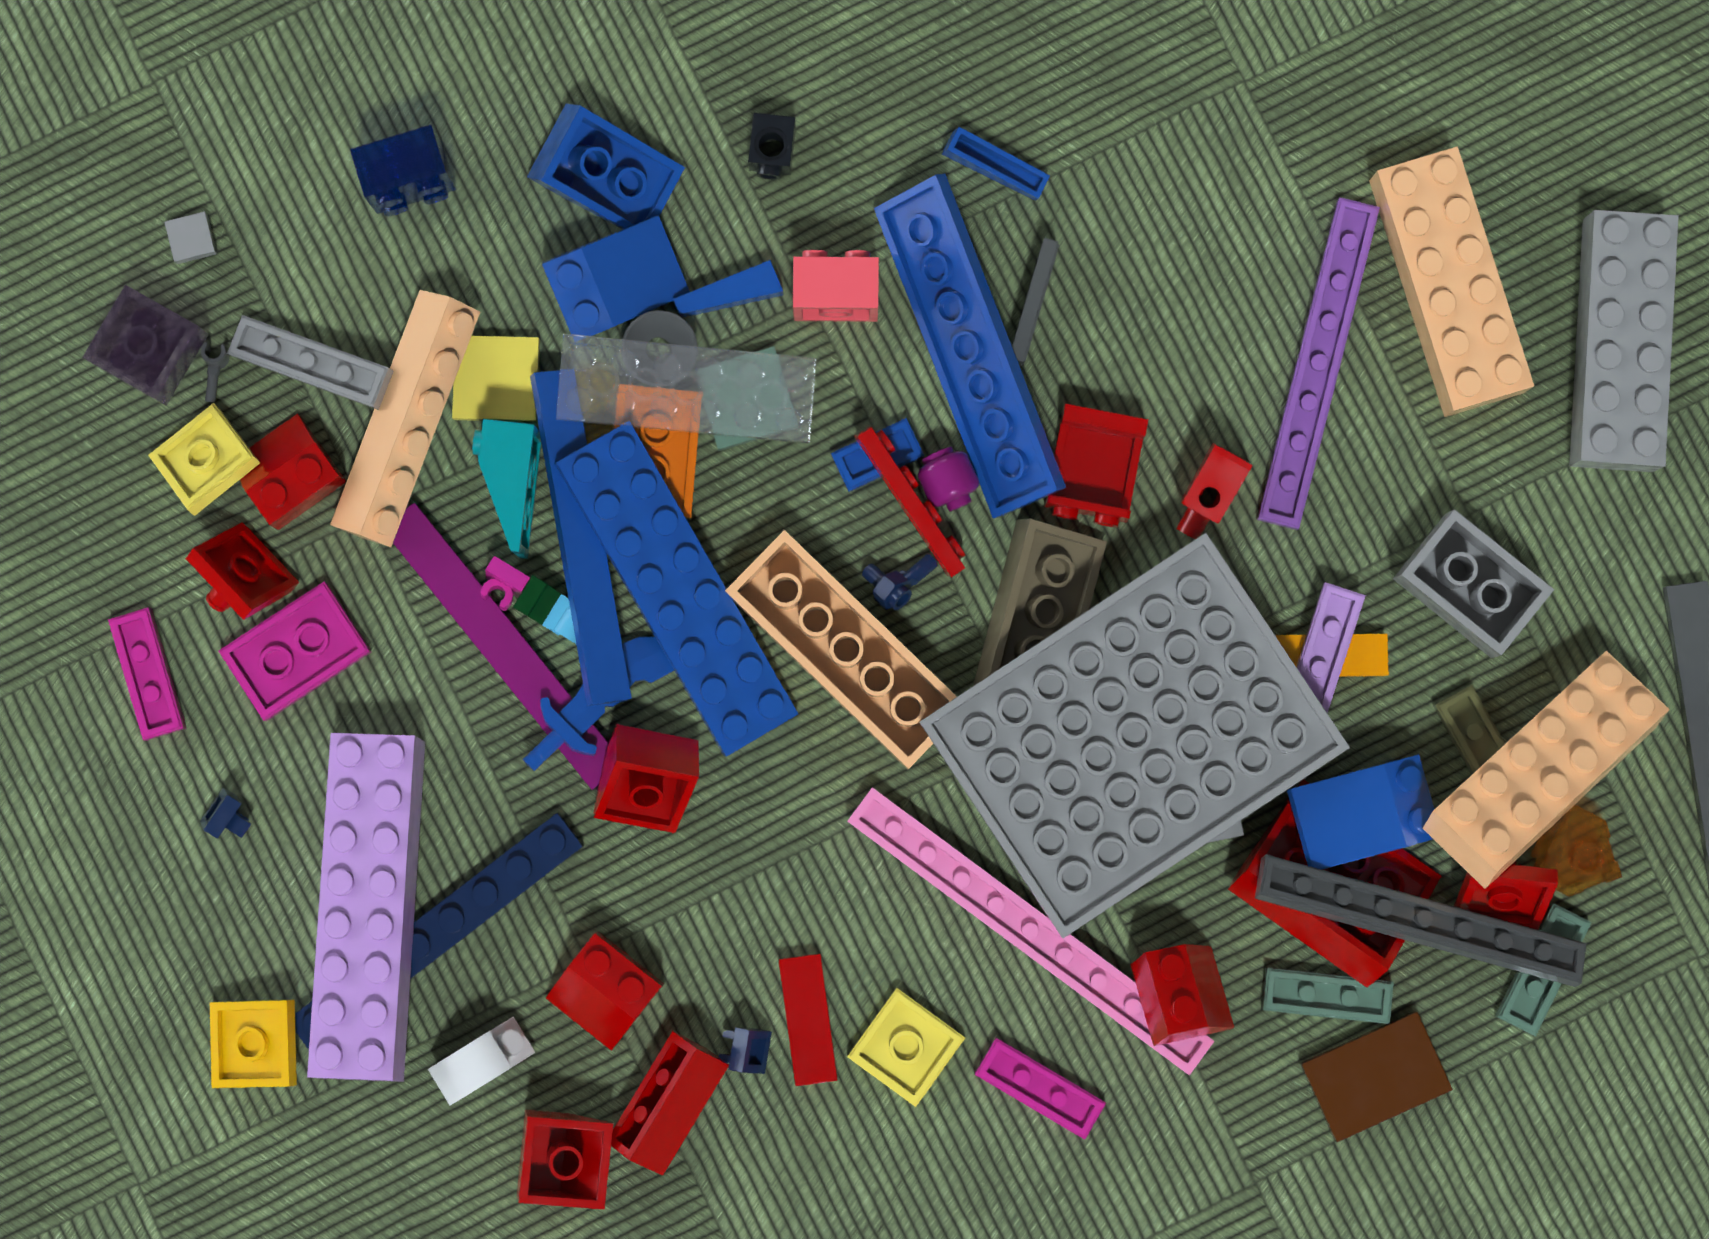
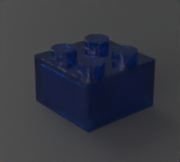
(403, 171)

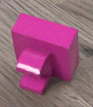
(505, 578)

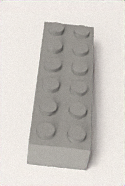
(1624, 341)

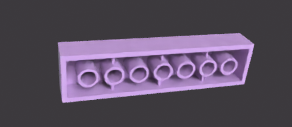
(366, 907)

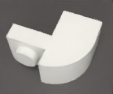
(481, 1061)

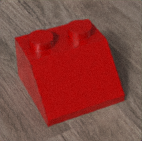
(291, 473)
(647, 778)
(604, 990)
(1181, 993)
(564, 1160)

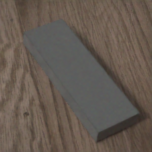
(1034, 299)

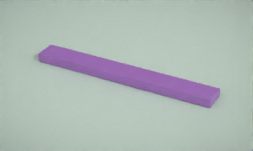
(1318, 363)

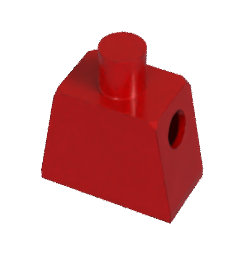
(1220, 471)

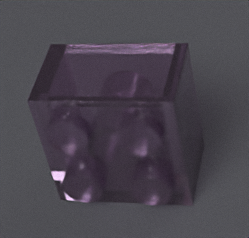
(145, 345)

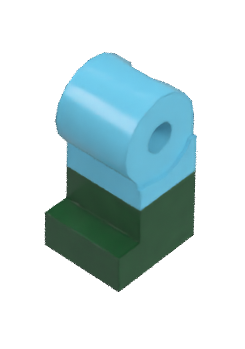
(546, 608)

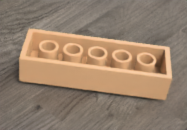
(1451, 281)
(841, 646)
(1545, 769)

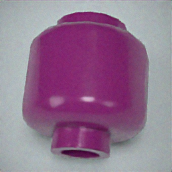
(948, 478)

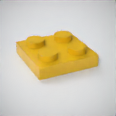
(253, 1044)

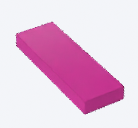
(147, 674)
(1040, 1088)

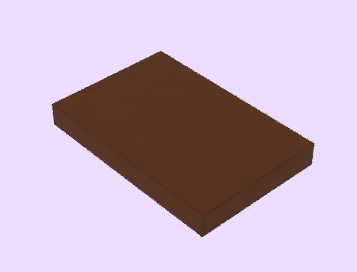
(1376, 1076)

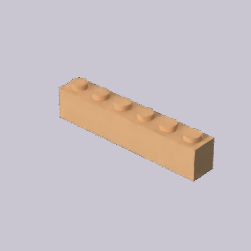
(406, 419)

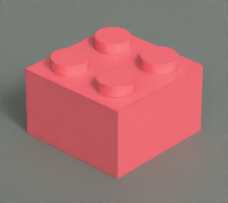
(835, 287)

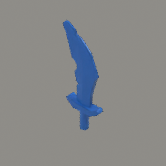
(643, 663)

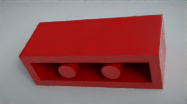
(667, 1103)

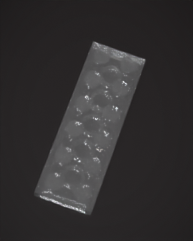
(686, 388)

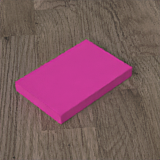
(295, 651)

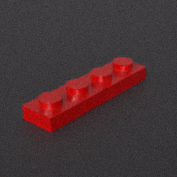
(922, 516)

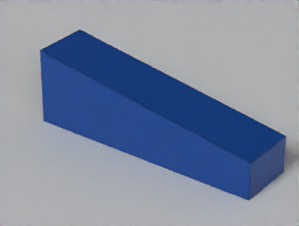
(995, 163)
(738, 289)

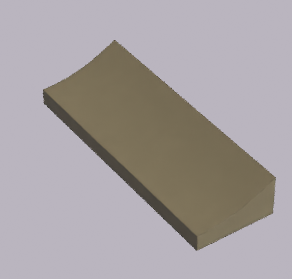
(1041, 589)

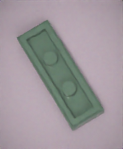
(1326, 996)
(1531, 996)

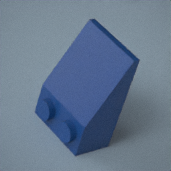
(604, 169)
(616, 278)
(1362, 812)

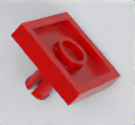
(241, 572)
(1515, 896)

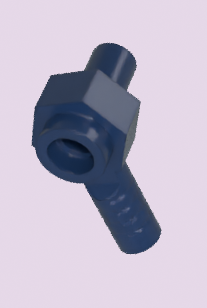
(893, 588)

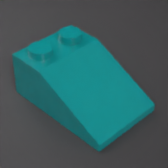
(510, 467)

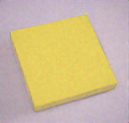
(496, 379)
(204, 459)
(906, 1047)

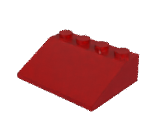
(1354, 950)

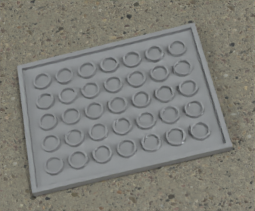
(1134, 735)

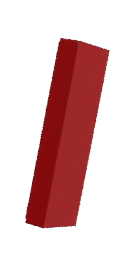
(808, 1019)

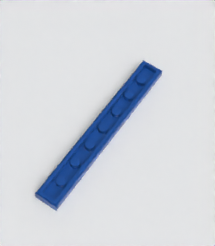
(582, 557)

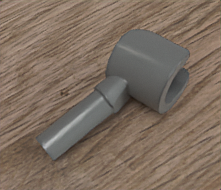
(213, 371)

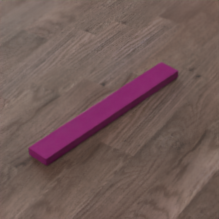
(491, 632)

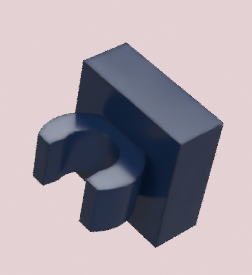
(224, 815)
(748, 1050)

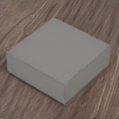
(190, 237)

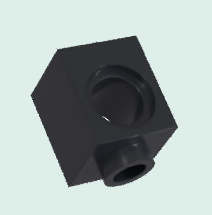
(777, 128)

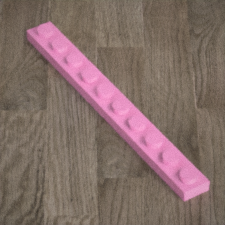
(1016, 921)

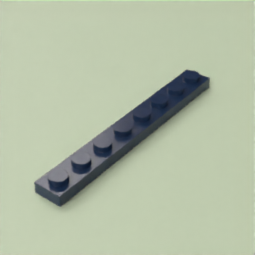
(480, 898)

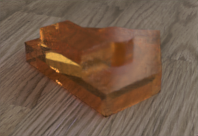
(1578, 850)

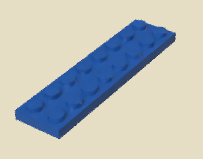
(969, 346)
(676, 588)

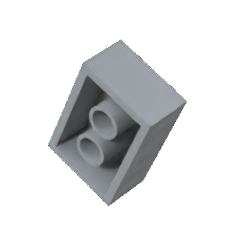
(1473, 584)

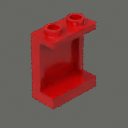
(1098, 464)

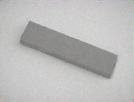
(310, 362)

